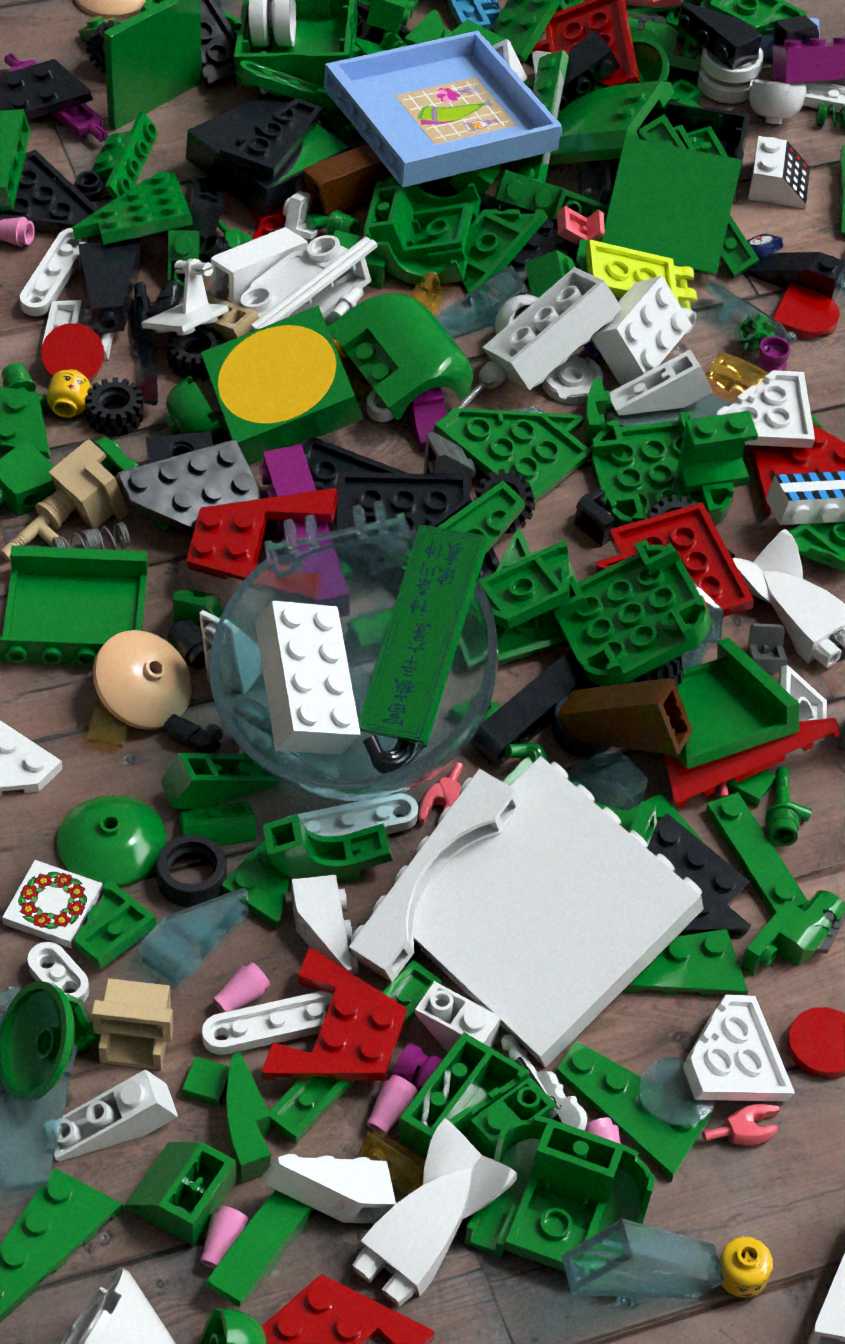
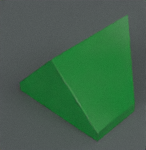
(190, 602)

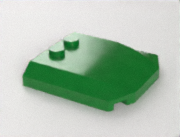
(600, 120)

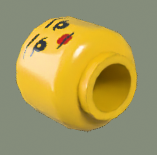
(68, 393)
(745, 1266)

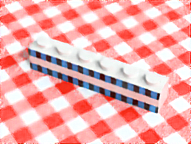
(808, 498)

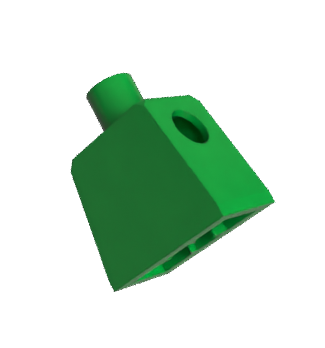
(25, 478)

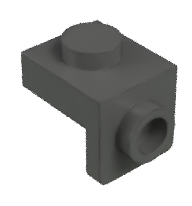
(766, 646)

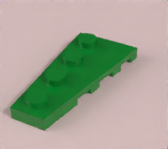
(488, 514)
(694, 964)
(617, 1096)
(48, 1233)

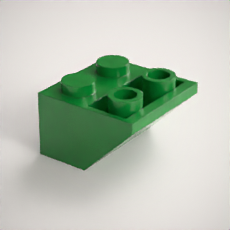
(184, 1189)

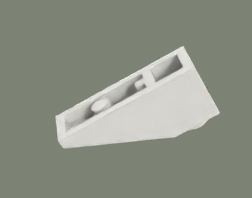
(664, 387)

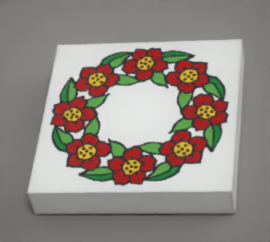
(52, 903)

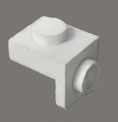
(295, 212)

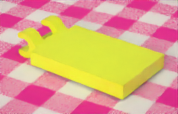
(625, 266)

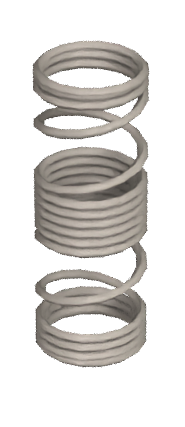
(92, 537)

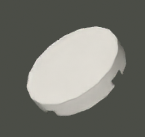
(572, 380)

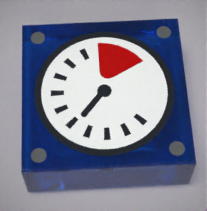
(765, 244)

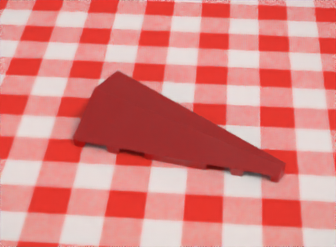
(741, 765)

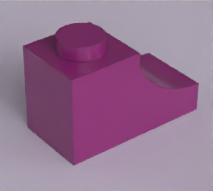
(425, 413)

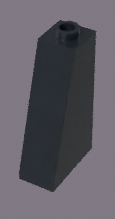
(109, 281)

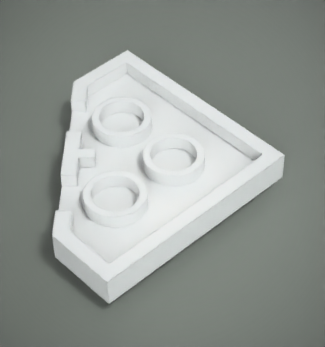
(778, 410)
(24, 763)
(737, 1056)

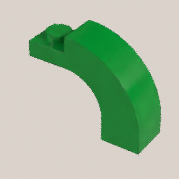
(308, 855)

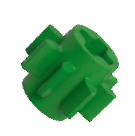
(753, 331)

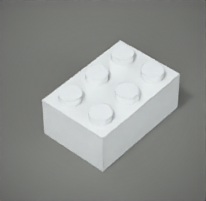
(642, 330)

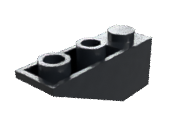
(720, 34)
(587, 65)

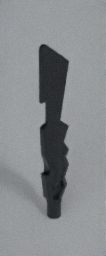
(143, 345)

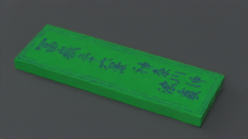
(423, 634)

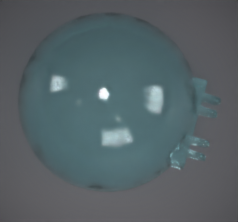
(362, 576)

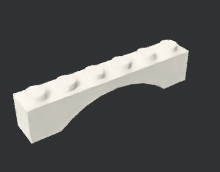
(477, 814)

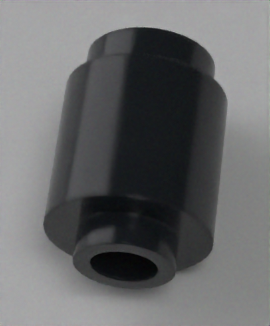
(188, 641)

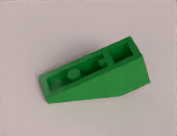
(212, 779)

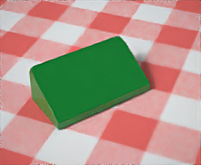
(220, 823)

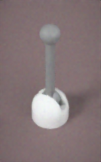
(490, 377)

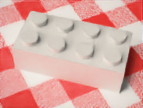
(553, 328)
(307, 678)

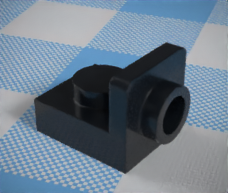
(593, 518)

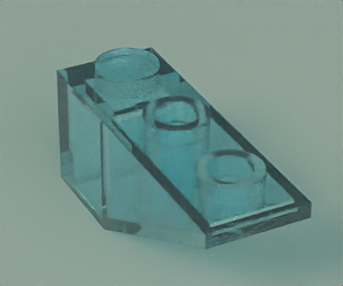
(481, 305)
(188, 935)

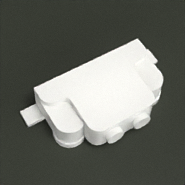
(308, 280)

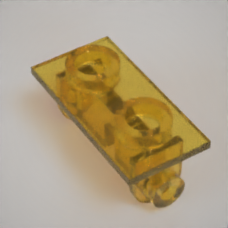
(429, 291)
(404, 1172)

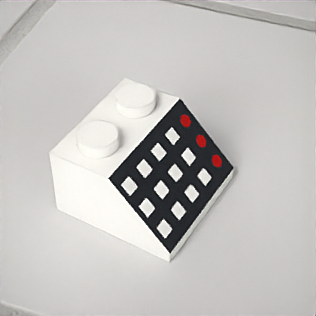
(778, 174)

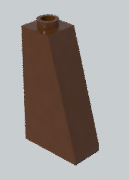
(344, 180)
(628, 716)

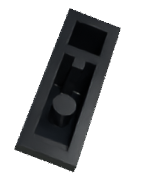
(205, 206)
(807, 269)

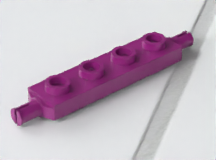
(78, 119)

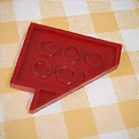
(612, 24)
(825, 456)
(699, 548)

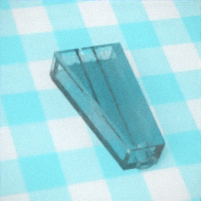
(642, 1262)

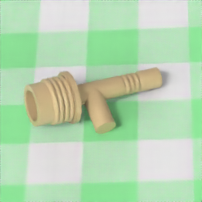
(51, 512)

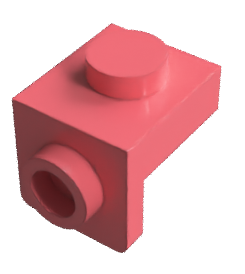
(575, 226)

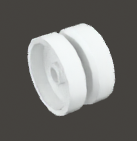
(272, 17)
(723, 83)

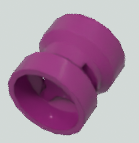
(773, 354)
(415, 1065)

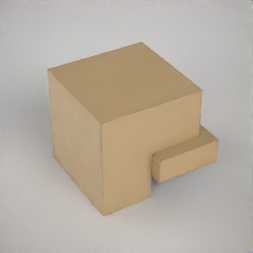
(89, 485)
(133, 1024)

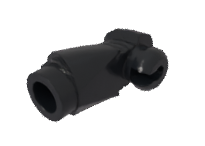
(168, 297)
(192, 735)

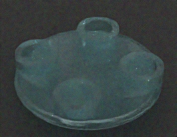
(669, 1096)

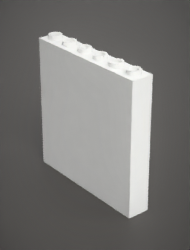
(552, 913)

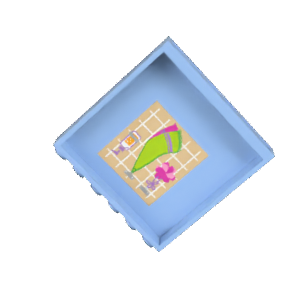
(441, 108)

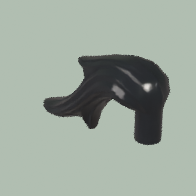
(388, 761)

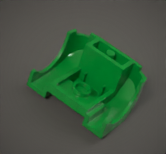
(421, 230)
(402, 350)
(563, 1191)

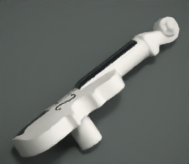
(566, 1108)

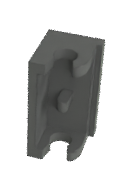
(595, 181)

